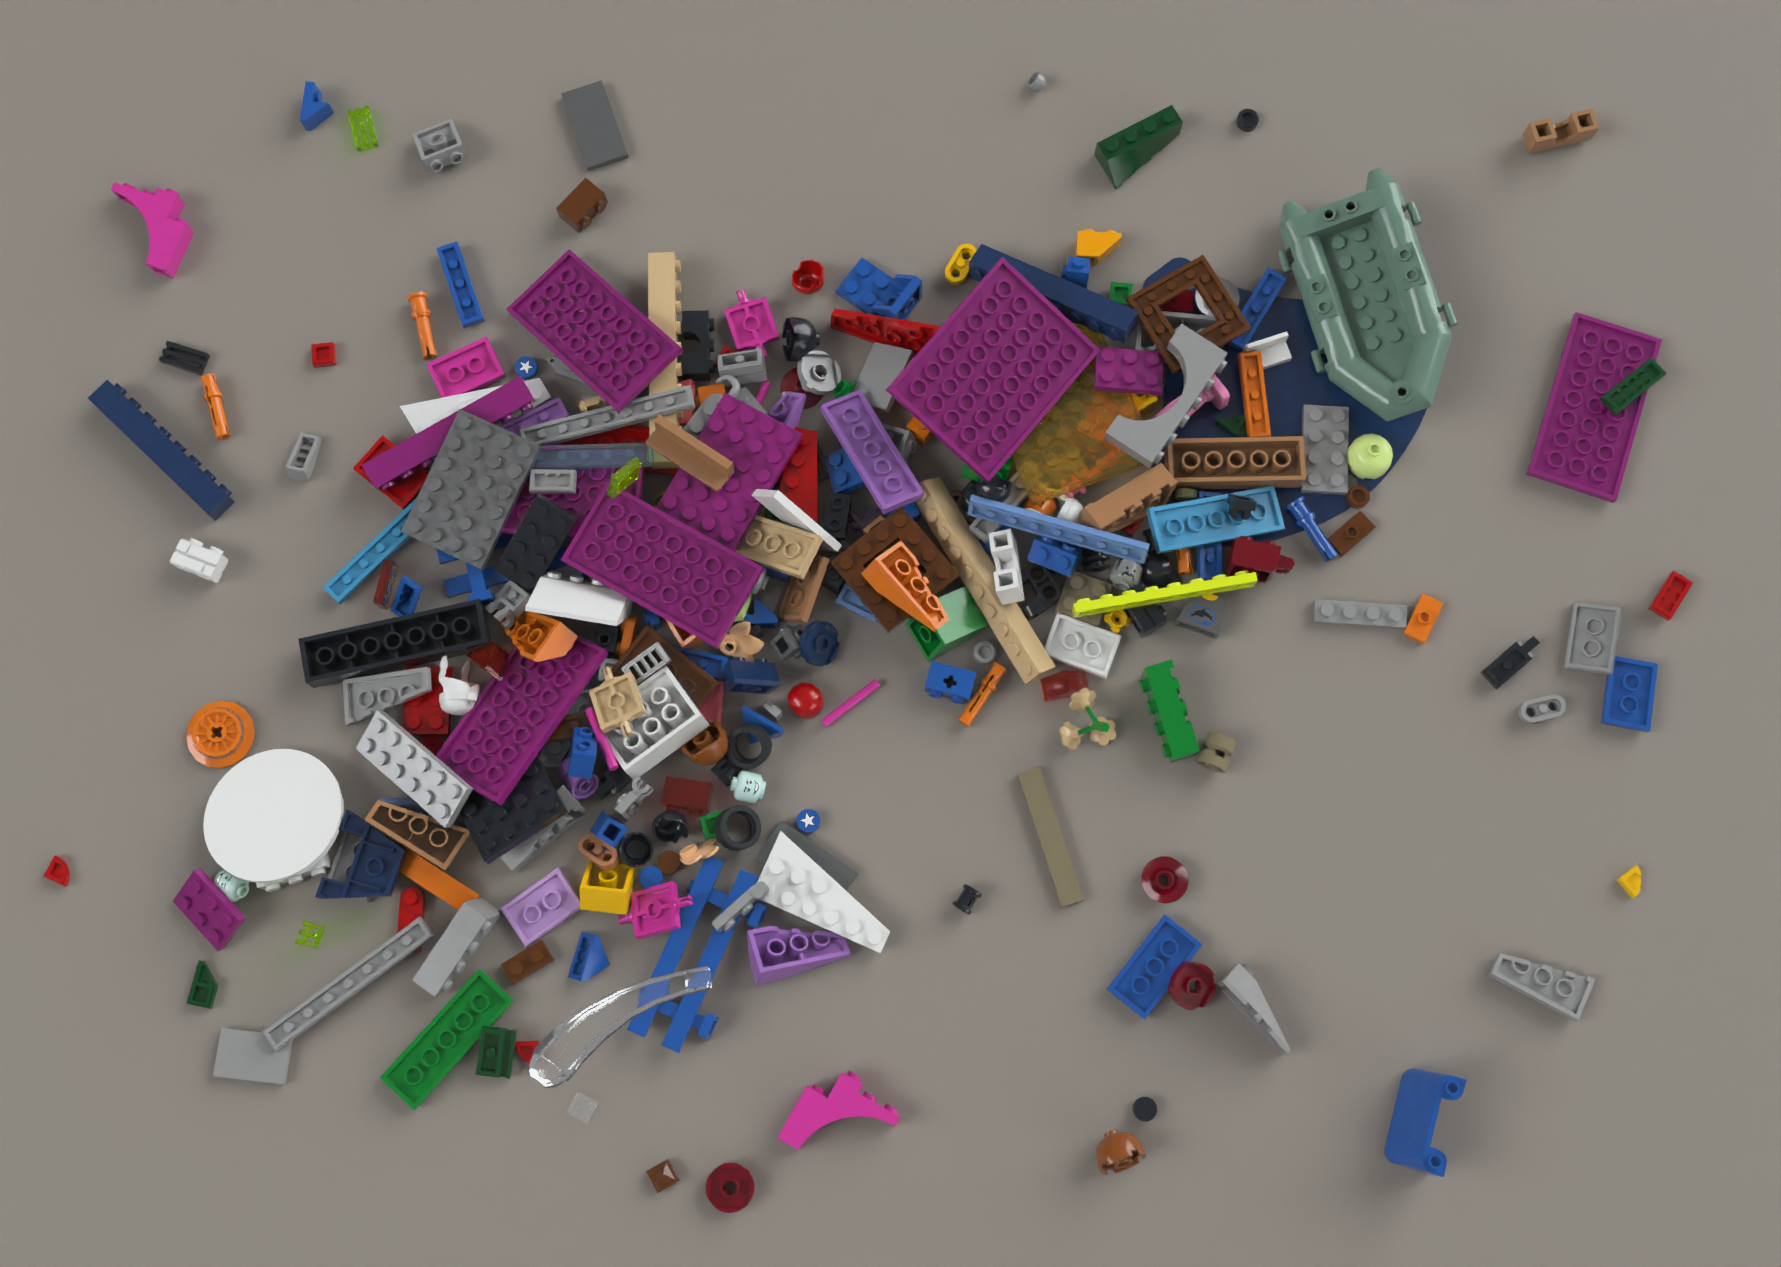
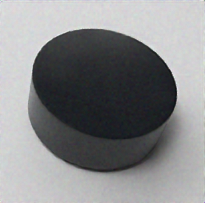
(1247, 120)
(1144, 1109)

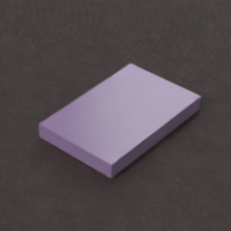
(542, 907)

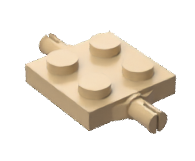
(617, 702)

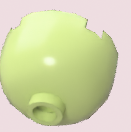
(1369, 456)

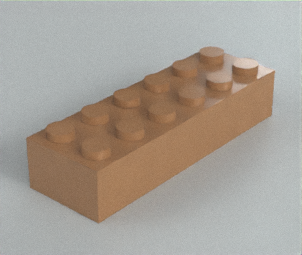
(1237, 462)

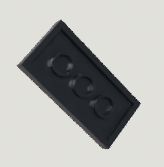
(535, 543)

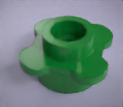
(844, 388)

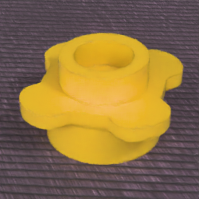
(1116, 626)

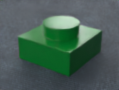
(1120, 292)
(708, 825)

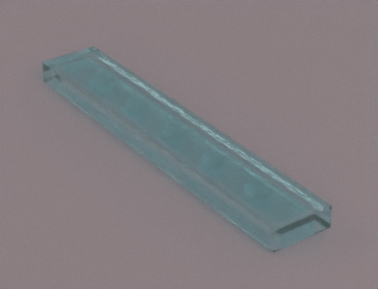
(593, 456)

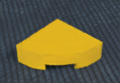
(1631, 881)

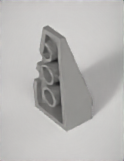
(1248, 997)

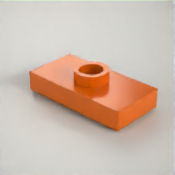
(1423, 618)

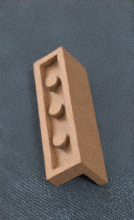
(690, 454)

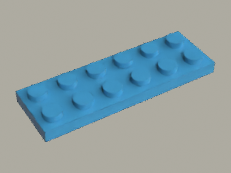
(1209, 522)

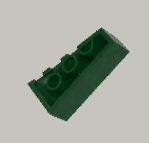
(1135, 145)

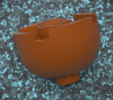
(708, 745)
(1118, 1152)

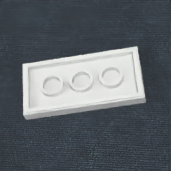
(794, 516)

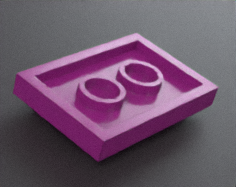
(1128, 371)
(209, 909)

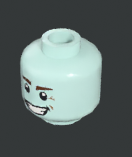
(748, 786)
(230, 885)

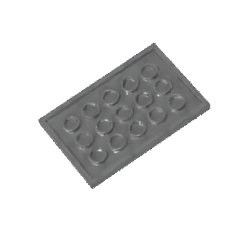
(471, 489)

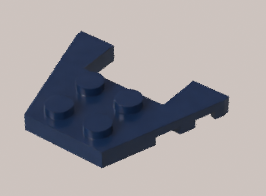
(374, 865)

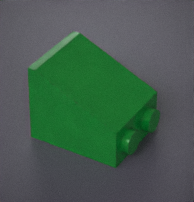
(963, 624)

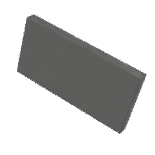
(594, 125)
(832, 866)

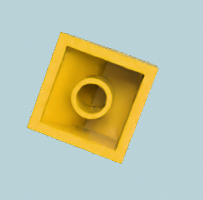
(607, 889)

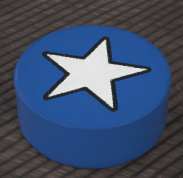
(526, 367)
(808, 820)

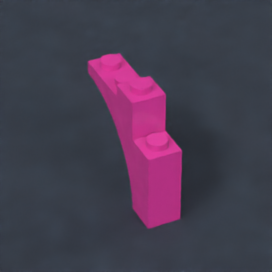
(167, 232)
(844, 1101)

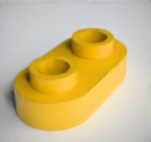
(959, 265)

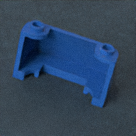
(1416, 1117)

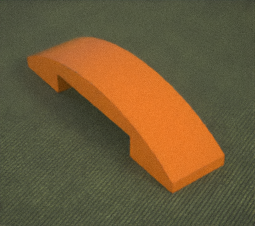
(436, 880)

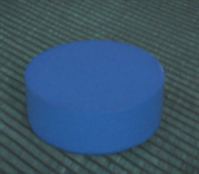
(651, 876)

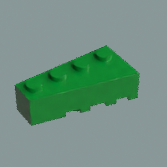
(1168, 711)

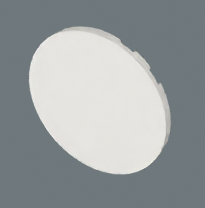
(273, 816)

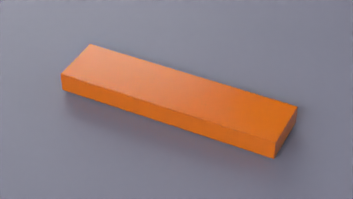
(1254, 394)

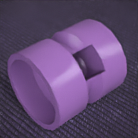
(578, 787)

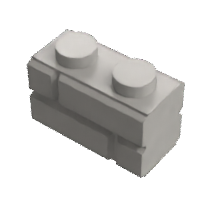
(745, 366)

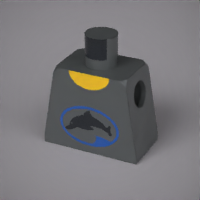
(1203, 615)

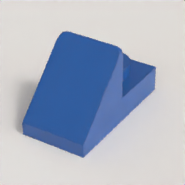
(313, 109)
(762, 617)

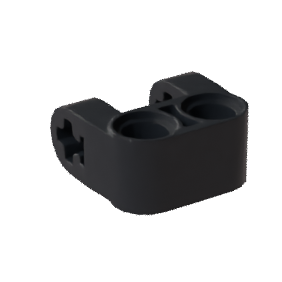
(1039, 586)

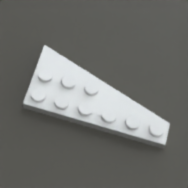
(426, 413)
(810, 893)

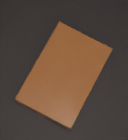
(802, 593)

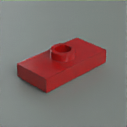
(1670, 595)

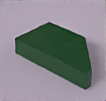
(1234, 425)
(203, 987)

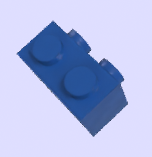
(1055, 555)

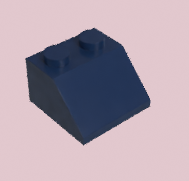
(750, 676)

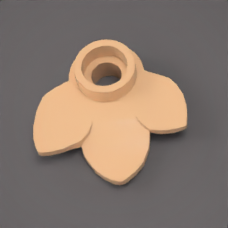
(743, 643)
(692, 853)

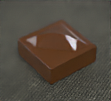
(662, 1176)

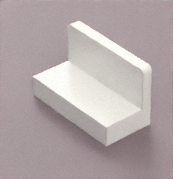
(1273, 350)

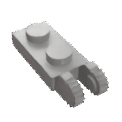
(741, 906)

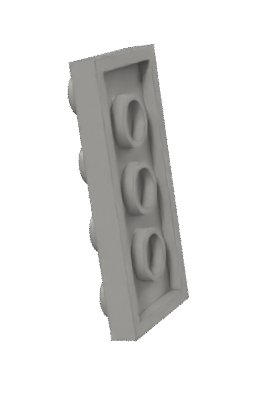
(1325, 449)

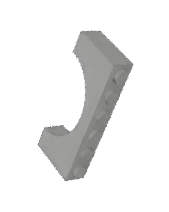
(1147, 438)

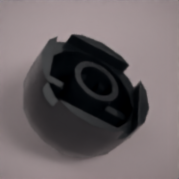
(800, 338)

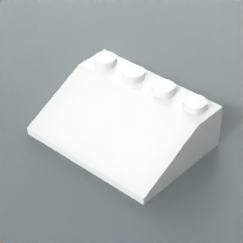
(578, 600)
(668, 725)

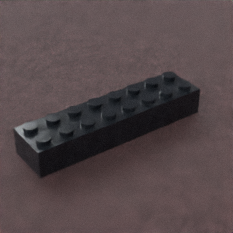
(394, 643)

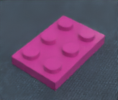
(466, 369)

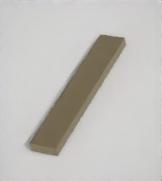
(1050, 837)

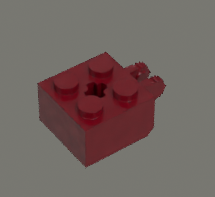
(1257, 557)

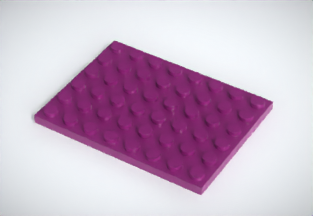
(993, 370)

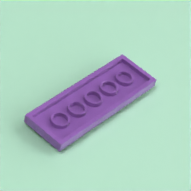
(872, 451)

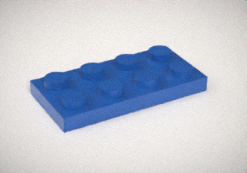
(1149, 969)

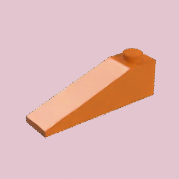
(900, 581)
(540, 636)

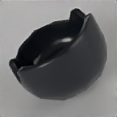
(995, 489)
(670, 826)
(635, 849)

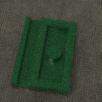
(496, 1052)

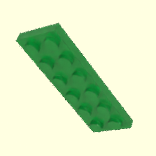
(446, 1039)

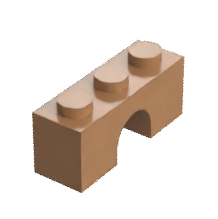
(1575, 129)

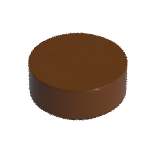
(1357, 497)
(668, 862)

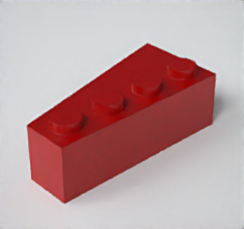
(801, 475)

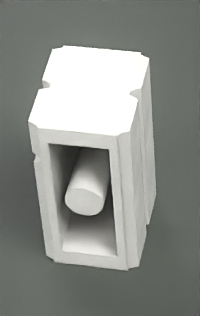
(199, 560)

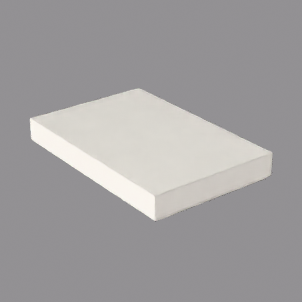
(1082, 645)

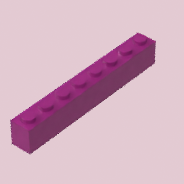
(425, 445)

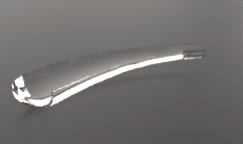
(583, 1032)

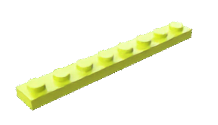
(1172, 592)

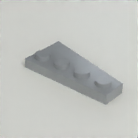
(382, 692)
(1553, 988)

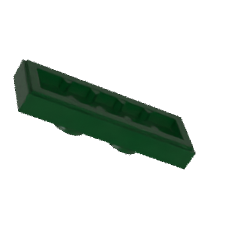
(1633, 386)

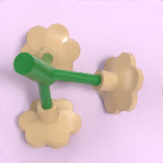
(1101, 729)

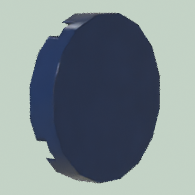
(819, 643)

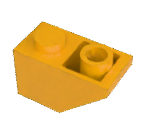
(1096, 245)

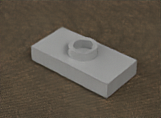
(552, 481)

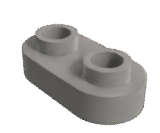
(1541, 710)

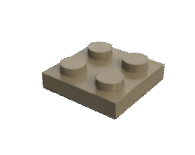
(1079, 587)

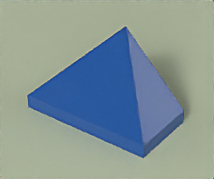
(406, 597)
(752, 717)
(588, 958)

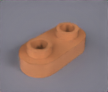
(600, 853)

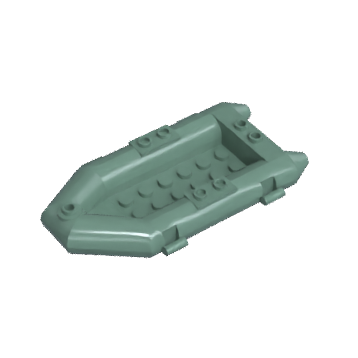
(1369, 297)

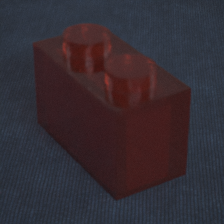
(687, 795)

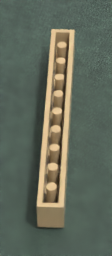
(664, 312)
(977, 574)

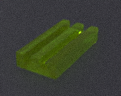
(358, 113)
(624, 477)
(307, 933)

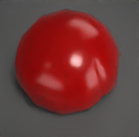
(808, 277)
(805, 700)

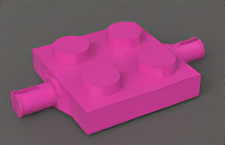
(751, 323)
(655, 910)

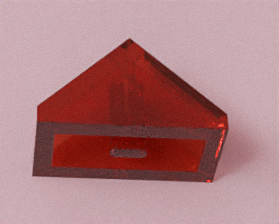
(490, 659)
(1063, 684)

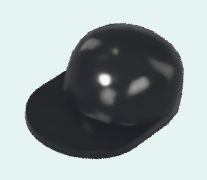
(1159, 571)

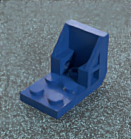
(879, 293)

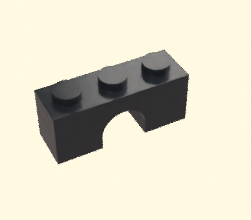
(698, 327)

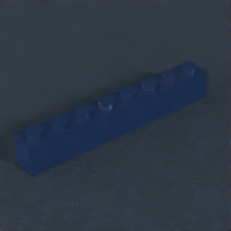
(1072, 300)
(161, 450)

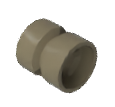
(1218, 744)

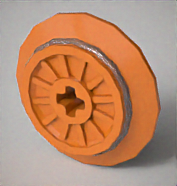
(236, 732)

